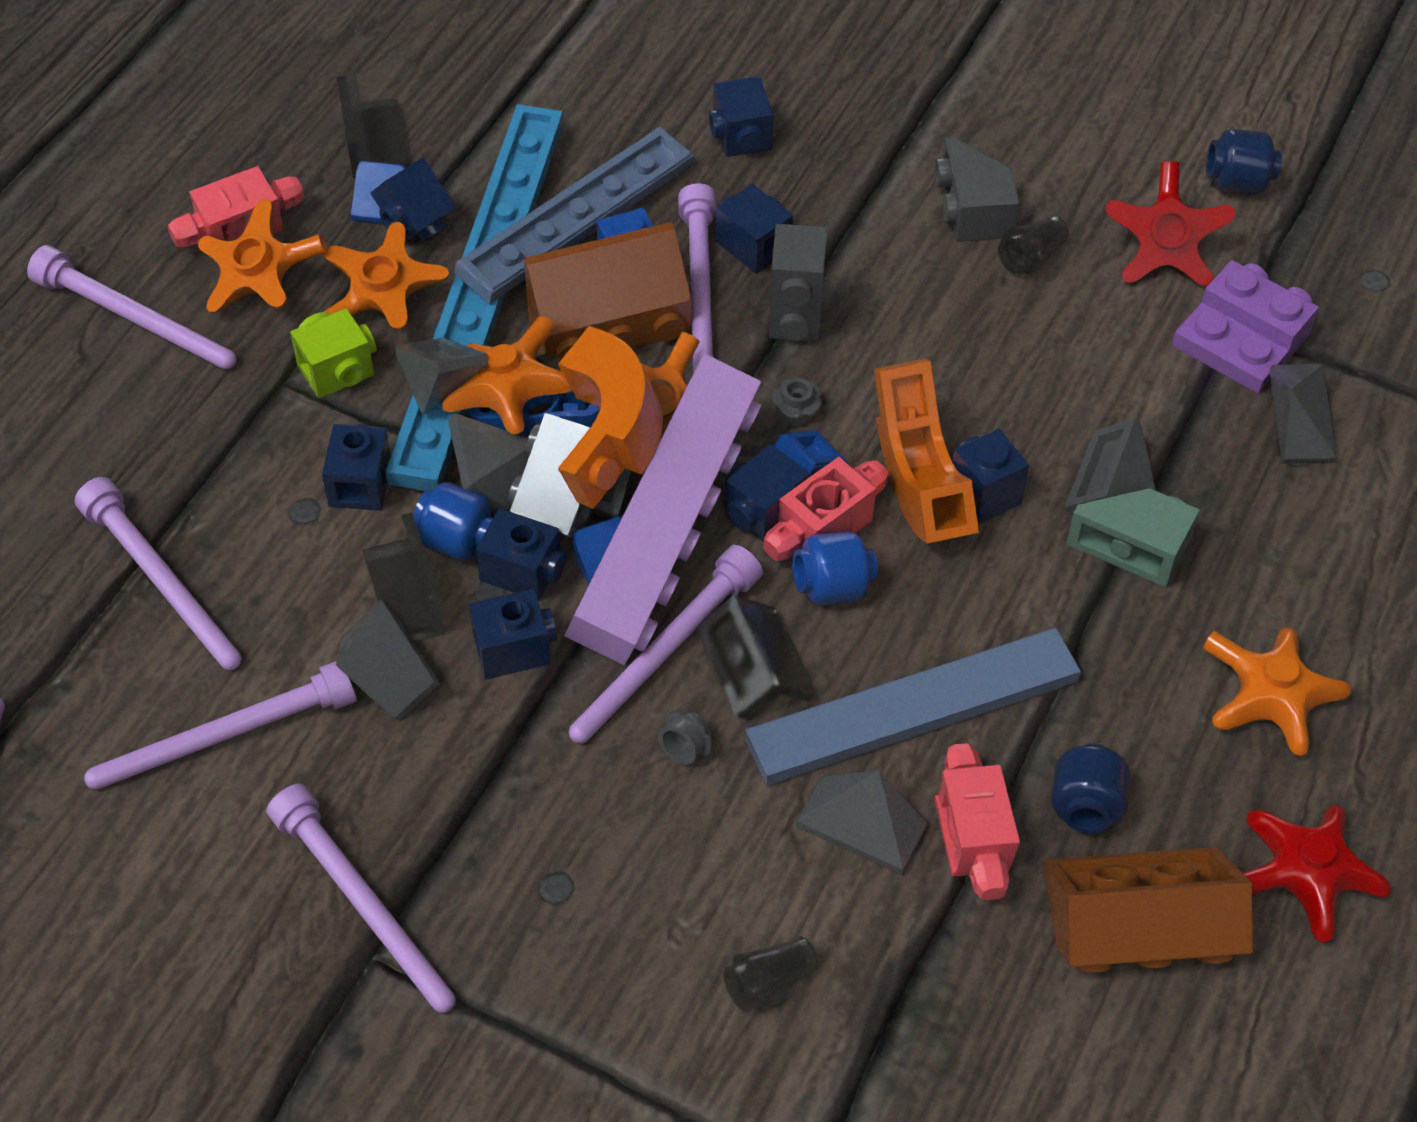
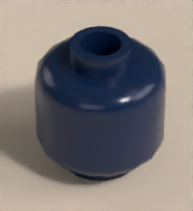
(1243, 161)
(1091, 788)

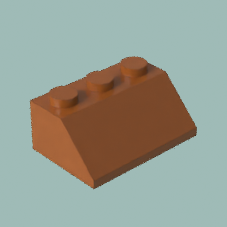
(616, 284)
(1149, 908)

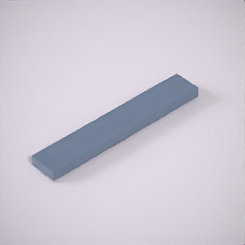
(573, 213)
(911, 706)

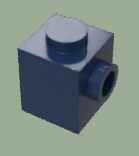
(742, 116)
(414, 200)
(748, 226)
(356, 467)
(995, 471)
(757, 486)
(520, 554)
(512, 633)

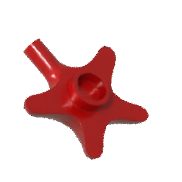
(1169, 229)
(1312, 866)

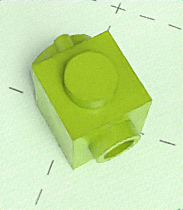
(333, 351)

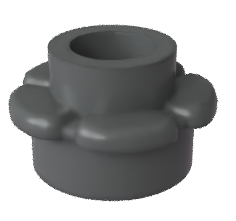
(796, 401)
(685, 737)

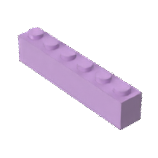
(663, 510)

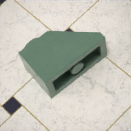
(1135, 532)

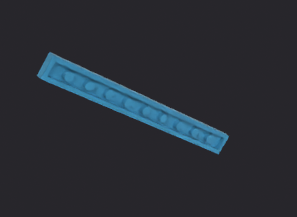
(512, 192)

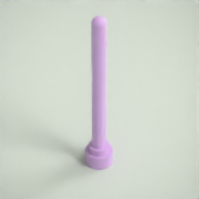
(698, 208)
(54, 270)
(103, 504)
(734, 572)
(327, 689)
(297, 814)

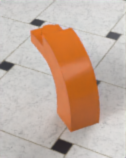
(629, 421)
(927, 485)

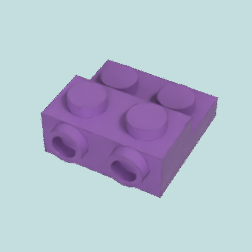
(1246, 325)

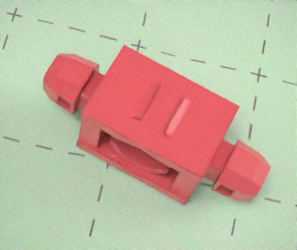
(226, 206)
(821, 494)
(976, 821)

